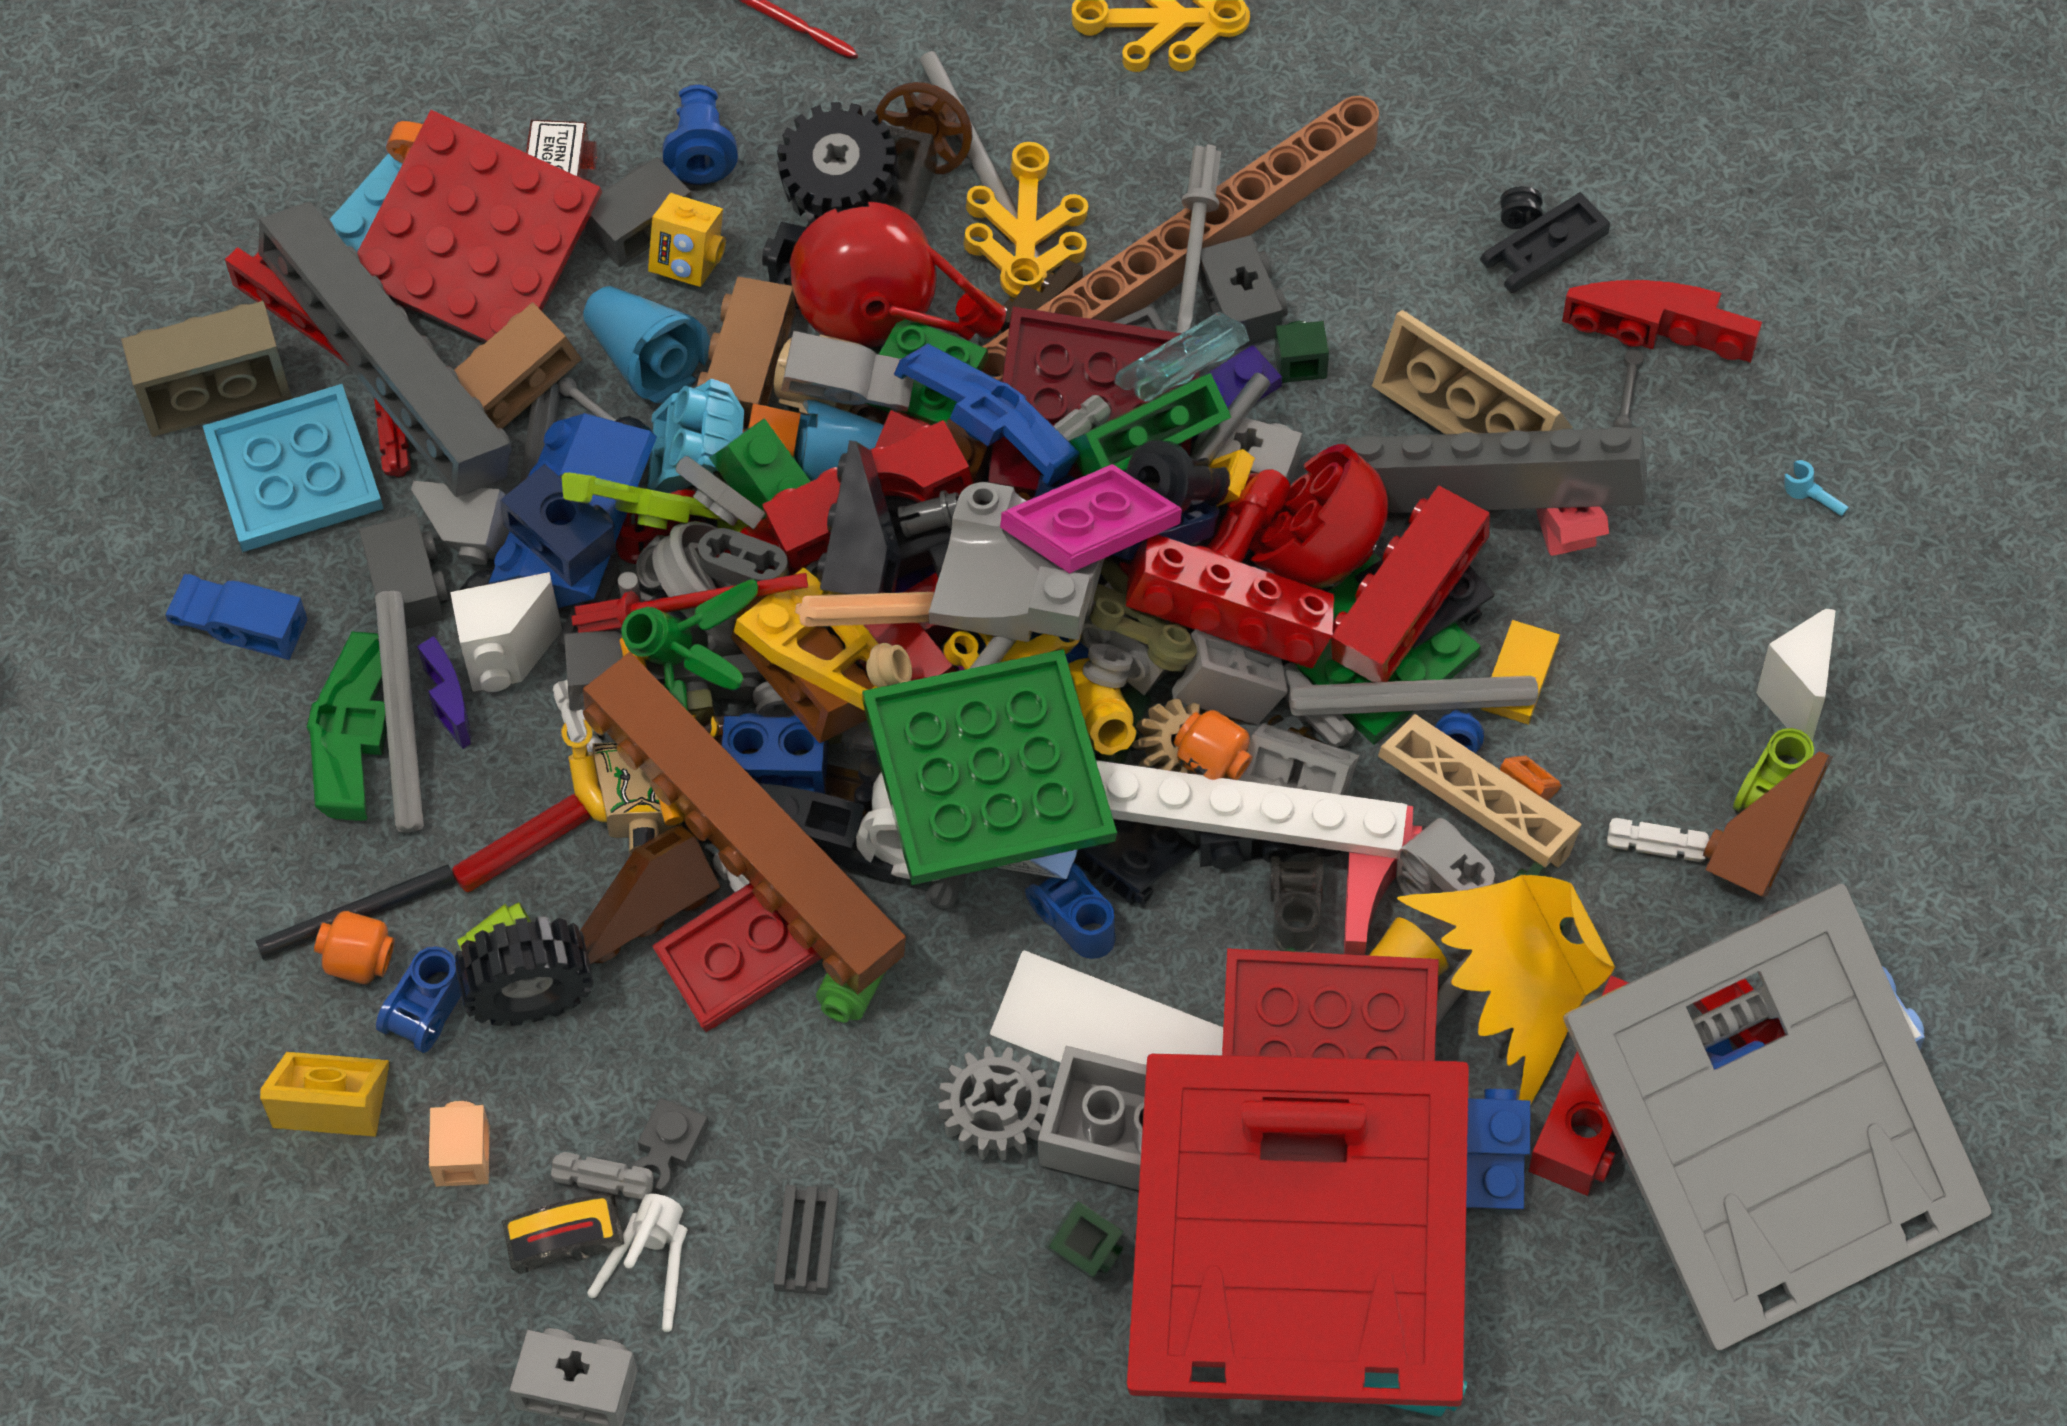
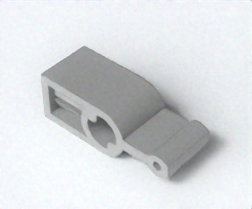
(843, 373)

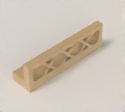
(1481, 791)

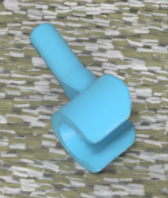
(1806, 487)

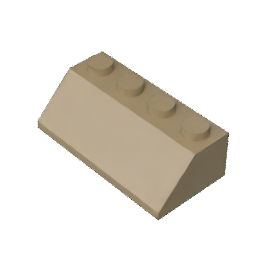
(1454, 387)

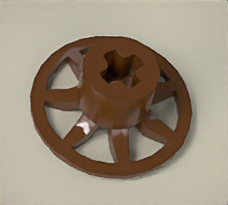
(931, 113)

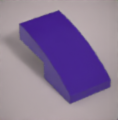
(447, 695)

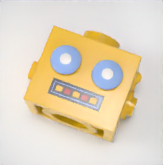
(686, 240)

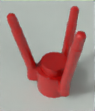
(975, 309)

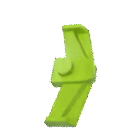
(652, 506)

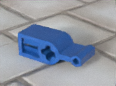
(240, 614)

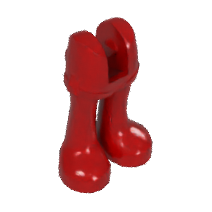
(1254, 509)

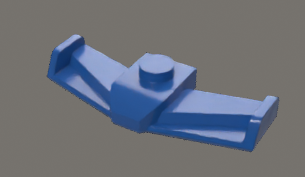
(991, 410)

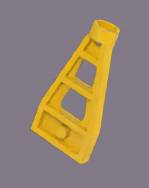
(776, 628)

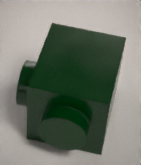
(1086, 1240)

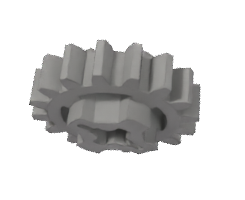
(985, 1122)

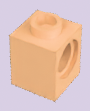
(459, 1144)

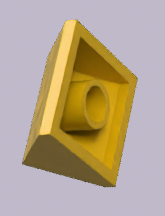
(326, 1093)

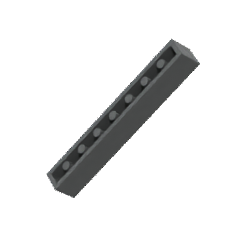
(384, 349)

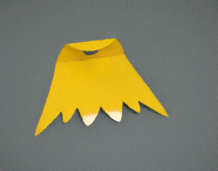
(1522, 961)

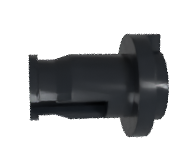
(1178, 477)

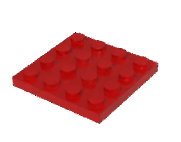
(474, 228)
(1327, 1010)

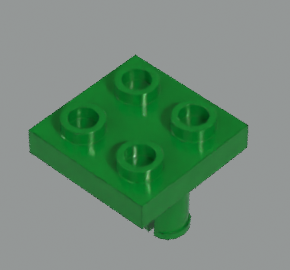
(908, 337)

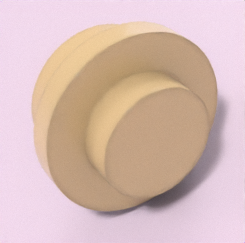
(888, 665)

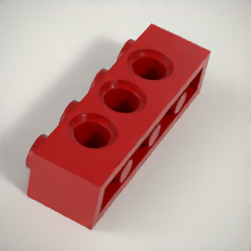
(1559, 1151)

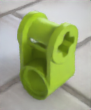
(1770, 769)

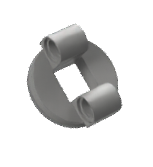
(675, 566)

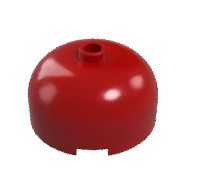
(857, 267)
(1326, 521)

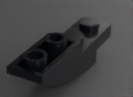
(831, 825)

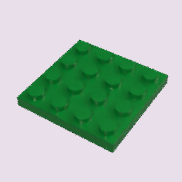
(988, 766)

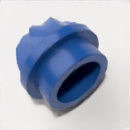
(1463, 729)

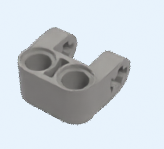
(1438, 864)

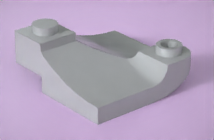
(1001, 584)

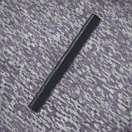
(367, 906)

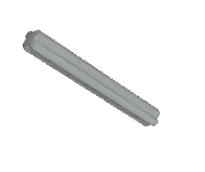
(1413, 695)
(399, 712)

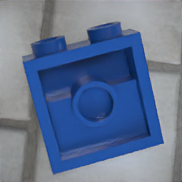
(1496, 1150)

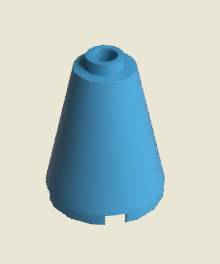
(647, 341)
(826, 436)

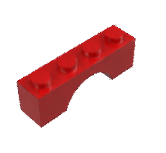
(908, 468)

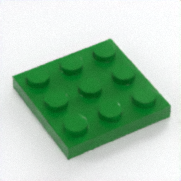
(1434, 660)

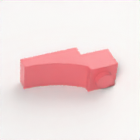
(1366, 884)

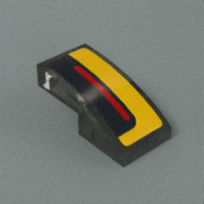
(562, 1230)

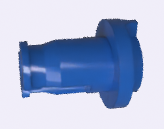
(700, 147)

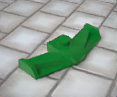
(345, 726)

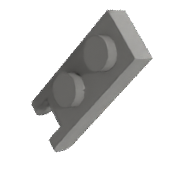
(718, 495)

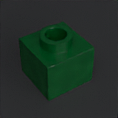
(1301, 351)

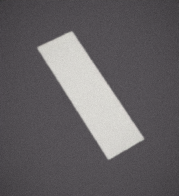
(1062, 1007)

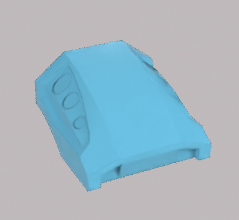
(692, 425)

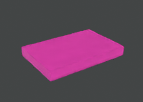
(1090, 518)

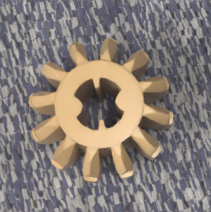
(1158, 732)

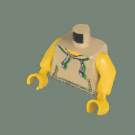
(615, 791)

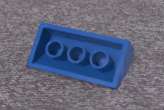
(584, 447)

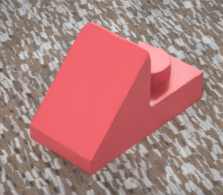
(1571, 528)

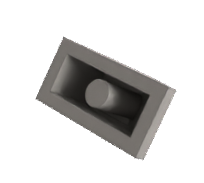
(467, 522)

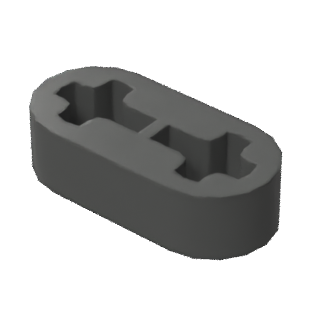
(745, 557)

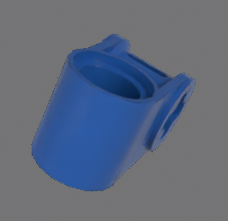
(1071, 905)
(420, 1008)

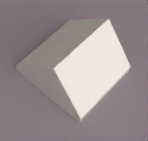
(1797, 673)

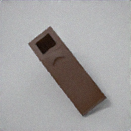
(651, 887)

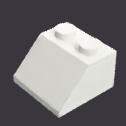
(505, 629)

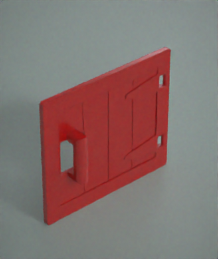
(1301, 1265)

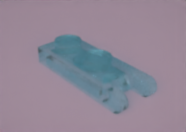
(1183, 356)

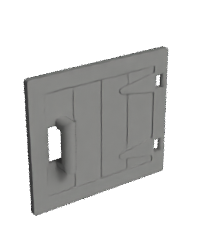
(1794, 1152)

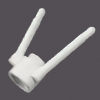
(651, 1228)

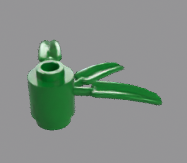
(669, 640)

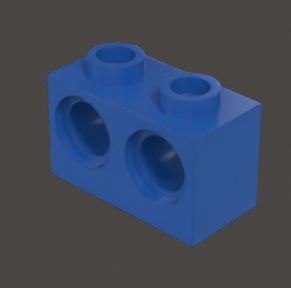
(776, 741)

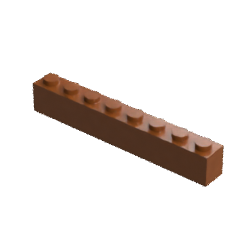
(743, 824)

